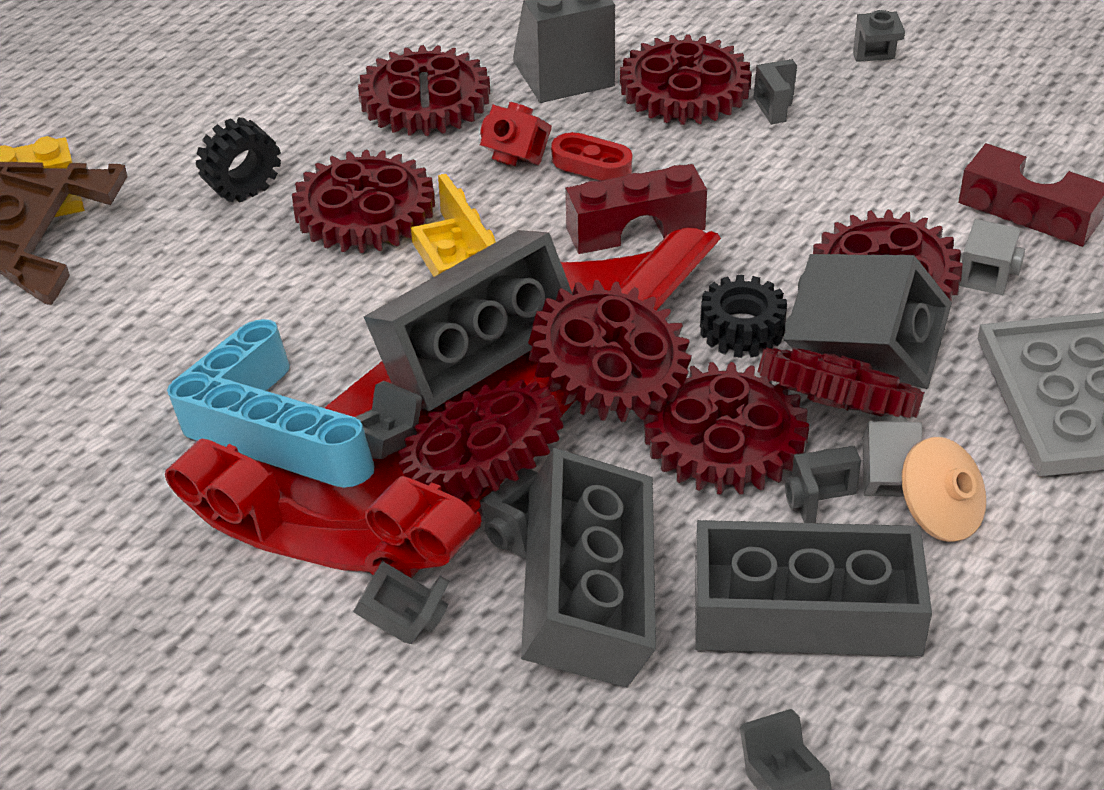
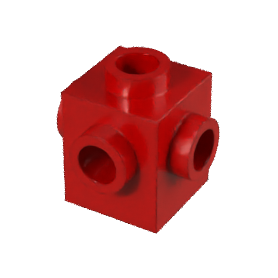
(514, 134)

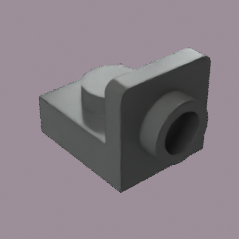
(775, 89)

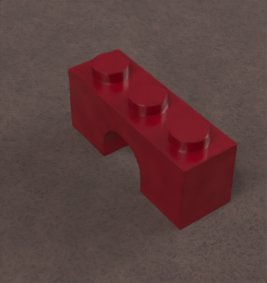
(603, 208)
(1060, 209)

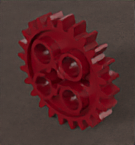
(685, 79)
(393, 90)
(363, 200)
(898, 237)
(609, 351)
(841, 382)
(728, 429)
(483, 438)

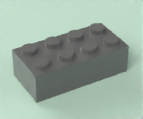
(467, 317)
(589, 569)
(811, 588)

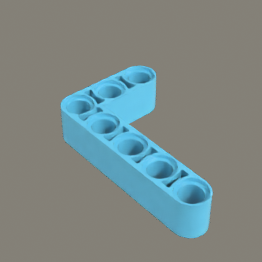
(228, 403)

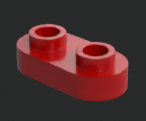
(591, 156)

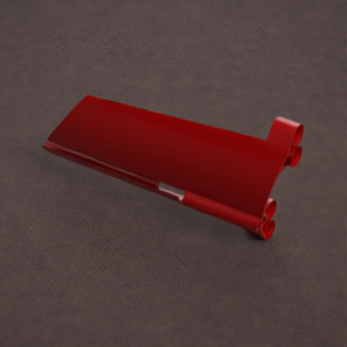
(389, 513)

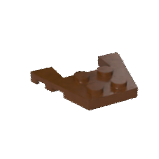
(27, 207)

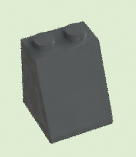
(566, 47)
(872, 312)

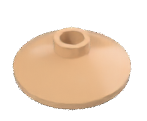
(943, 489)

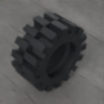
(225, 147)
(743, 298)

